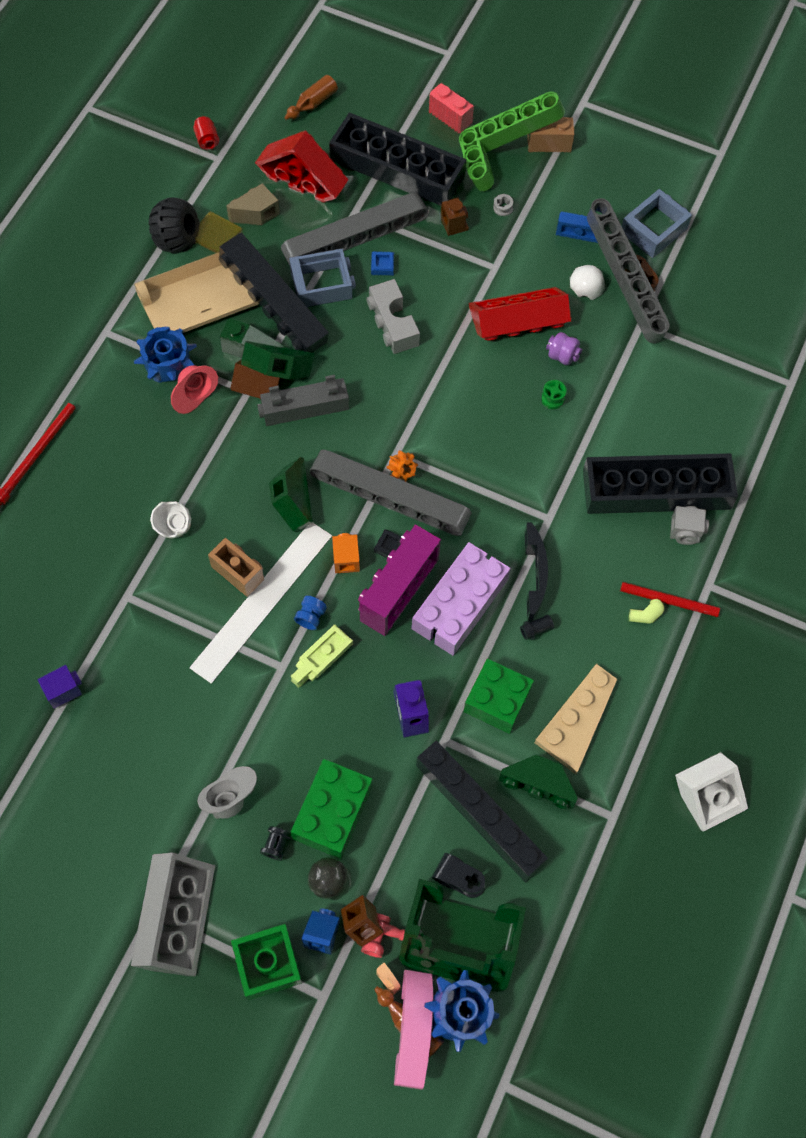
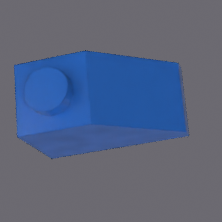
(321, 931)

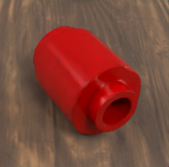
(206, 133)

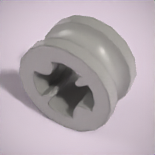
(507, 209)

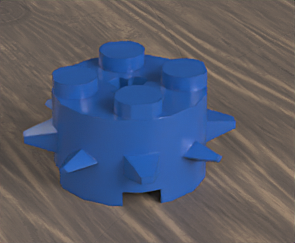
(164, 353)
(472, 999)

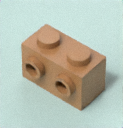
(553, 137)
(236, 566)

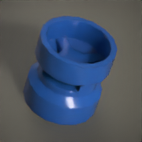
(310, 612)

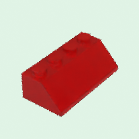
(520, 313)

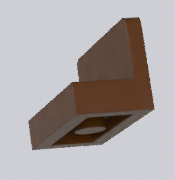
(252, 382)

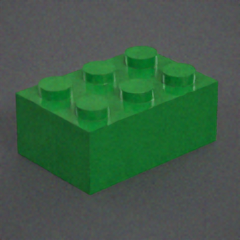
(332, 809)

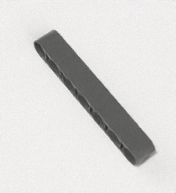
(359, 227)
(626, 280)
(390, 492)

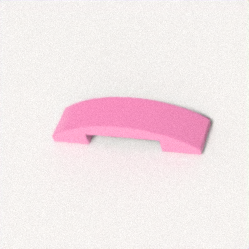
(415, 1030)

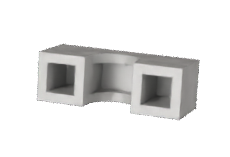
(398, 332)

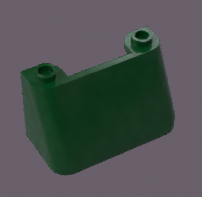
(454, 937)

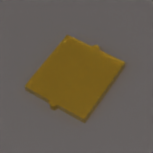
(215, 231)

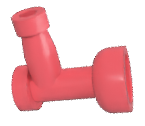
(374, 947)

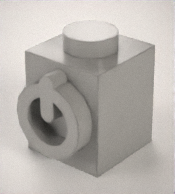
(688, 525)

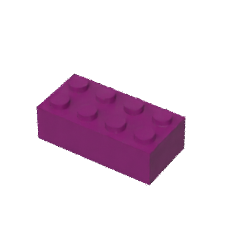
(399, 579)

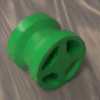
(551, 389)

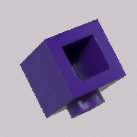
(60, 686)

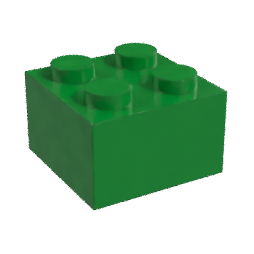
(498, 696)
(266, 962)

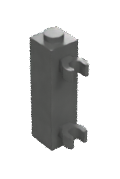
(303, 401)

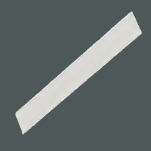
(260, 602)

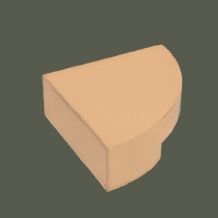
(388, 978)

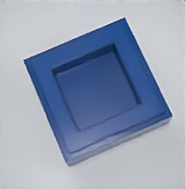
(382, 263)

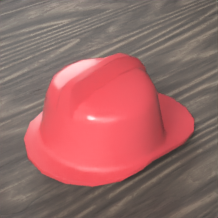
(193, 387)

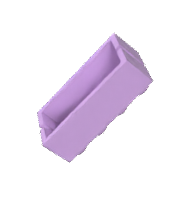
(460, 598)

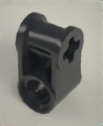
(454, 875)

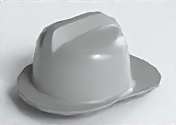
(227, 794)

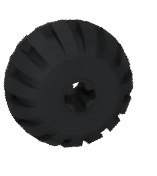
(173, 225)

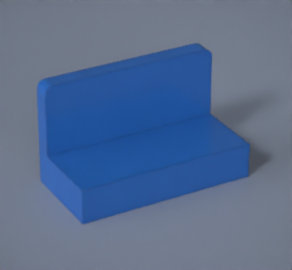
(574, 227)

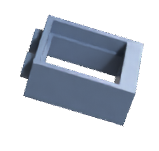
(644, 237)
(320, 262)

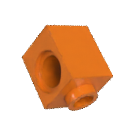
(346, 553)

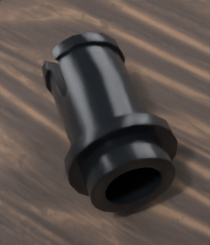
(536, 627)

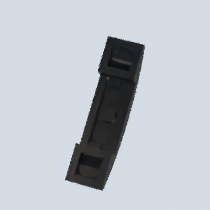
(535, 546)

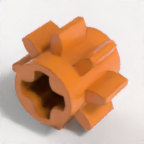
(402, 465)

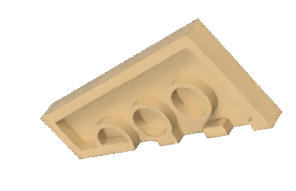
(575, 723)

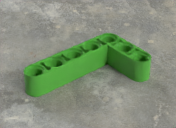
(503, 129)

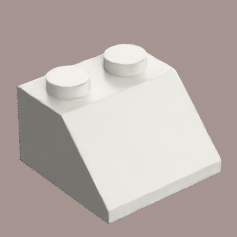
(712, 791)

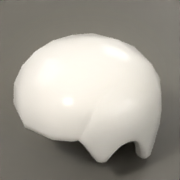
(587, 281)
(171, 519)

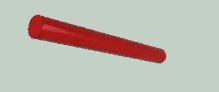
(670, 599)

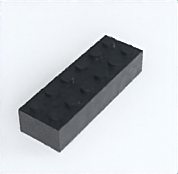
(397, 159)
(659, 483)

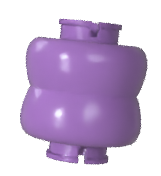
(564, 348)

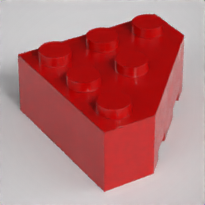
(303, 166)

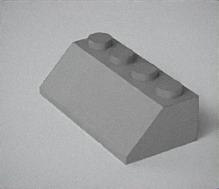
(173, 915)

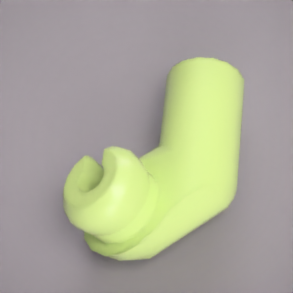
(649, 614)

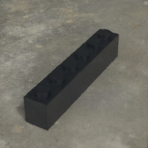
(272, 294)
(481, 811)

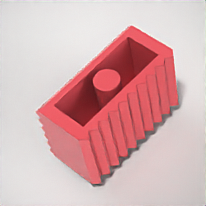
(450, 108)

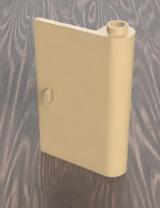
(192, 295)

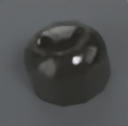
(329, 879)

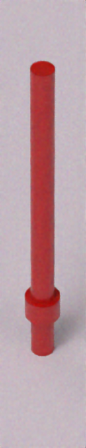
(35, 453)

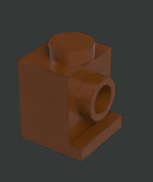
(454, 216)
(361, 921)

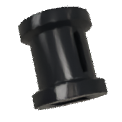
(282, 836)

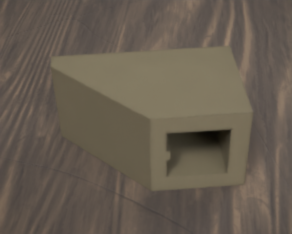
(254, 207)

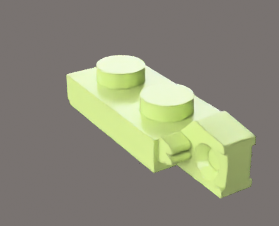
(321, 655)

